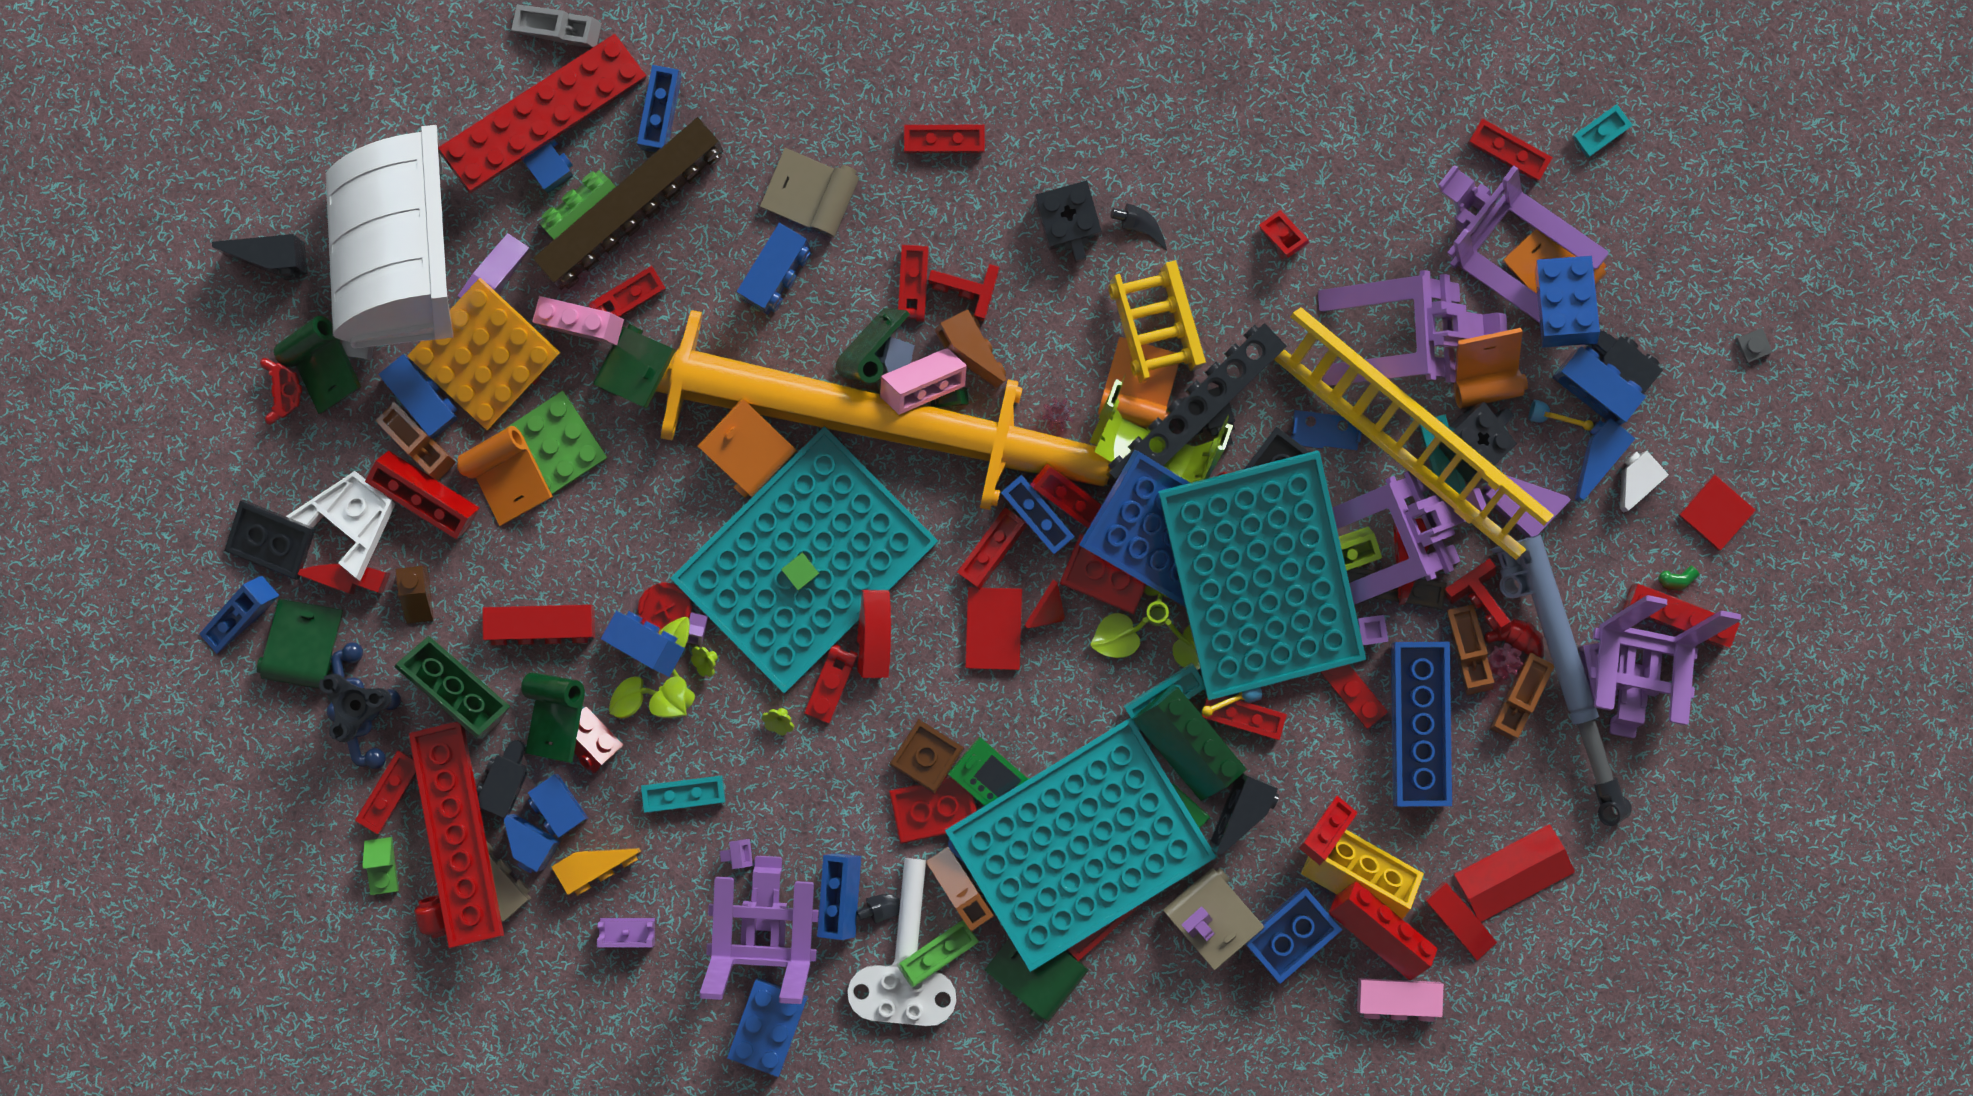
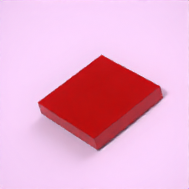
(1716, 512)

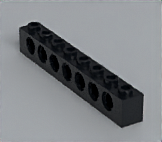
(1268, 347)

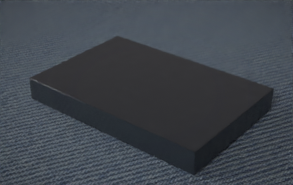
(269, 539)

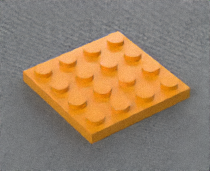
(488, 358)

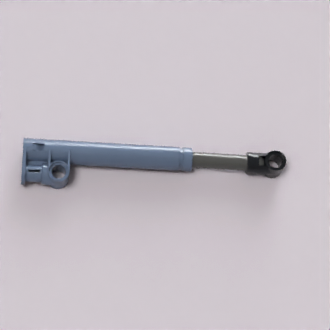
(1536, 578)

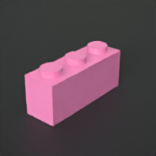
(578, 320)
(923, 381)
(1400, 999)

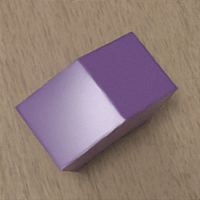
(697, 628)

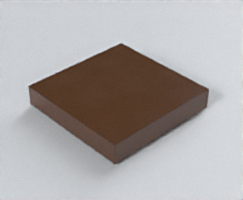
(926, 756)

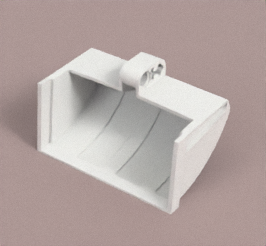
(388, 242)

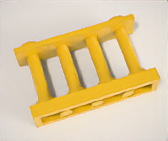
(1175, 303)

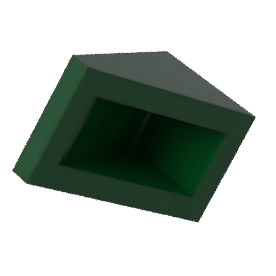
(954, 398)

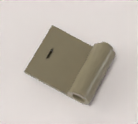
(812, 195)
(1231, 922)

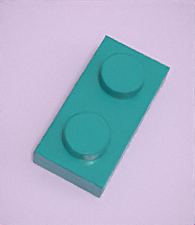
(1602, 131)

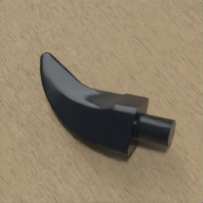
(1139, 220)
(880, 908)

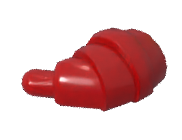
(285, 390)
(1521, 636)

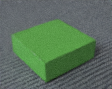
(800, 571)

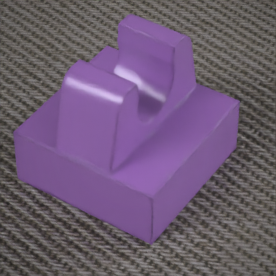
(1373, 629)
(738, 854)
(1199, 923)

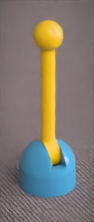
(1541, 412)
(1247, 696)

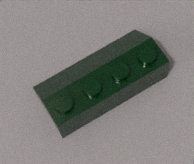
(453, 687)
(1189, 743)

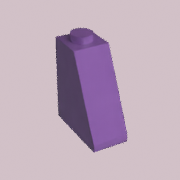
(1528, 525)

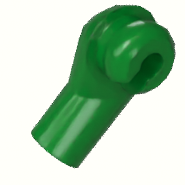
(1678, 582)

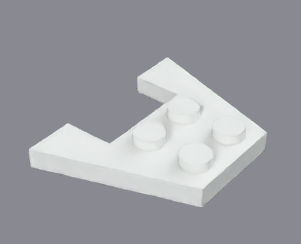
(356, 511)

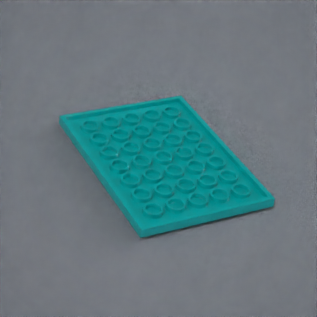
(844, 527)
(1262, 575)
(1080, 844)

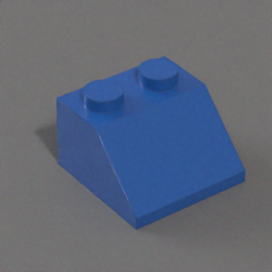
(529, 843)

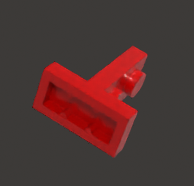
(968, 289)
(1479, 596)

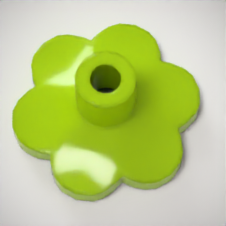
(704, 661)
(778, 721)

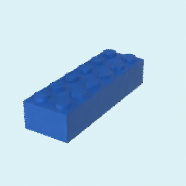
(1421, 724)

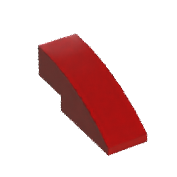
(339, 578)
(874, 634)
(1460, 920)

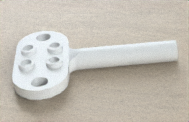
(889, 992)

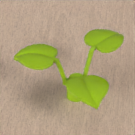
(1118, 639)
(671, 698)

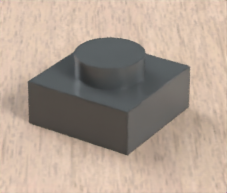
(1754, 345)

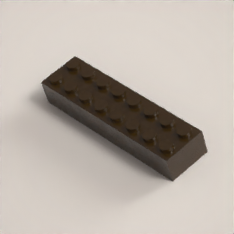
(630, 204)

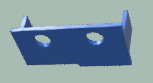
(1324, 431)

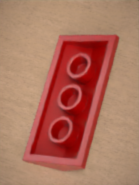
(1514, 872)

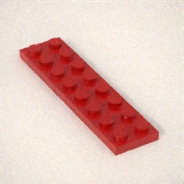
(541, 113)
(456, 834)

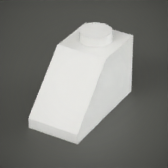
(1639, 478)

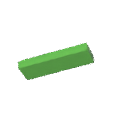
(937, 953)

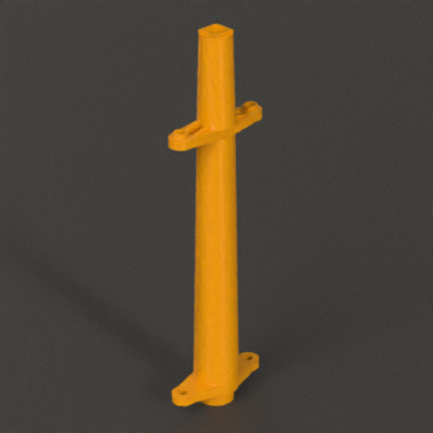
(850, 410)

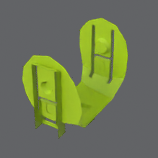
(1189, 462)

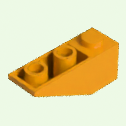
(585, 866)

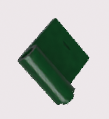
(859, 360)
(320, 363)
(634, 366)
(300, 647)
(554, 715)
(1044, 987)

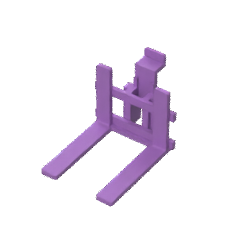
(1465, 194)
(1422, 290)
(1419, 562)
(1635, 682)
(761, 914)

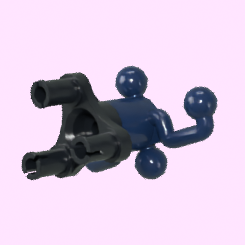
(343, 710)

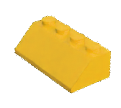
(1373, 868)

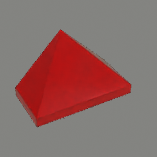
(1048, 610)

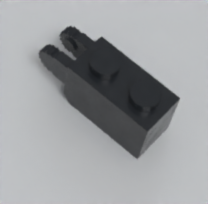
(1628, 359)
(503, 780)

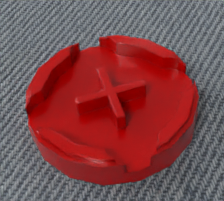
(663, 604)

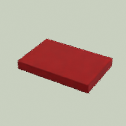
(1102, 580)
(993, 628)
(924, 814)

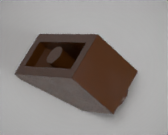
(415, 594)

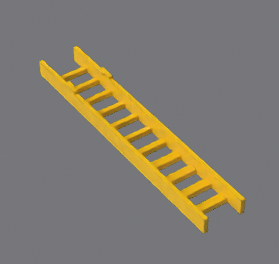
(1355, 416)

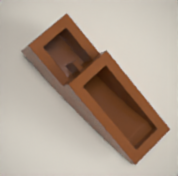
(415, 441)
(1470, 650)
(1522, 697)

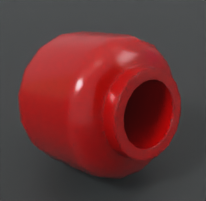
(430, 917)

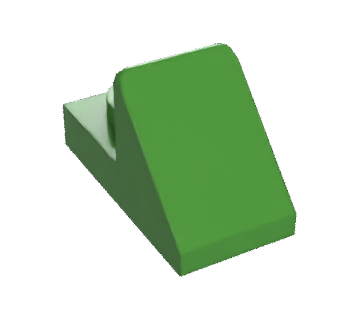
(380, 865)

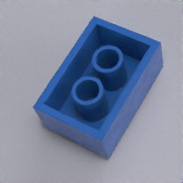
(774, 269)
(1567, 301)
(1599, 385)
(1293, 934)
(766, 1029)

